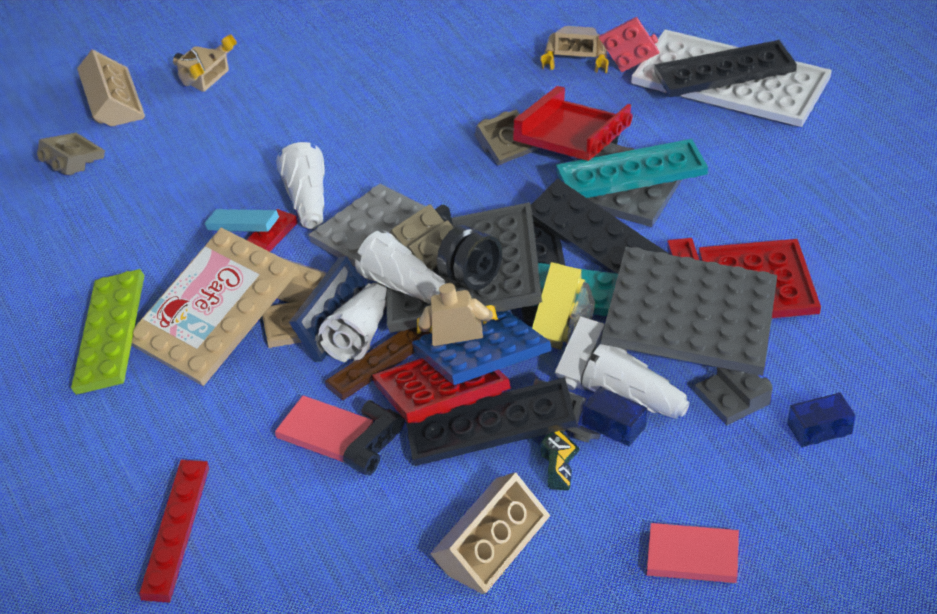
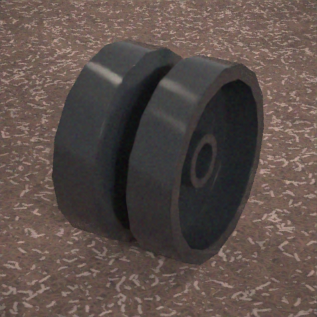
(469, 257)

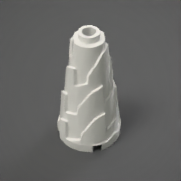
(303, 178)
(396, 267)
(353, 325)
(633, 380)

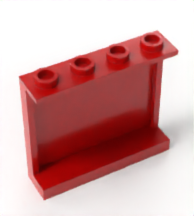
(569, 126)

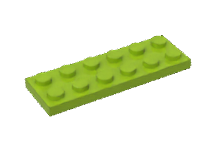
(108, 332)

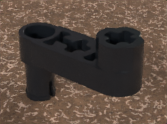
(363, 450)

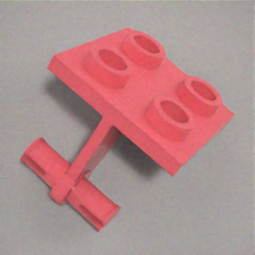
(629, 44)

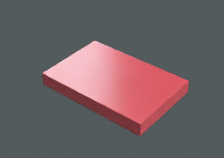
(321, 427)
(693, 553)

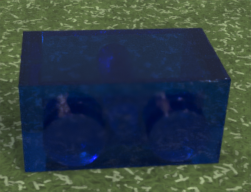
(614, 416)
(821, 419)

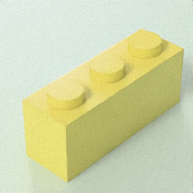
(557, 303)

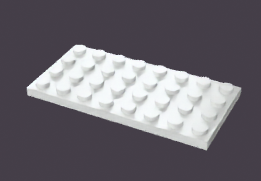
(778, 98)

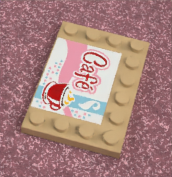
(212, 305)

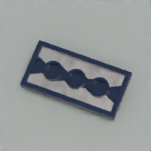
(331, 293)

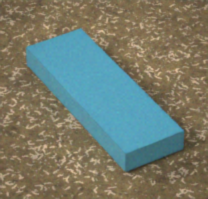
(242, 220)

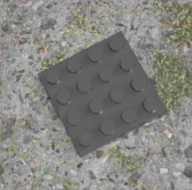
(639, 204)

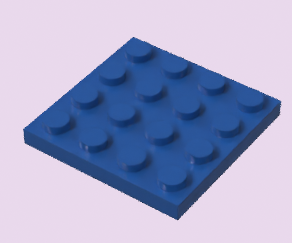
(502, 345)

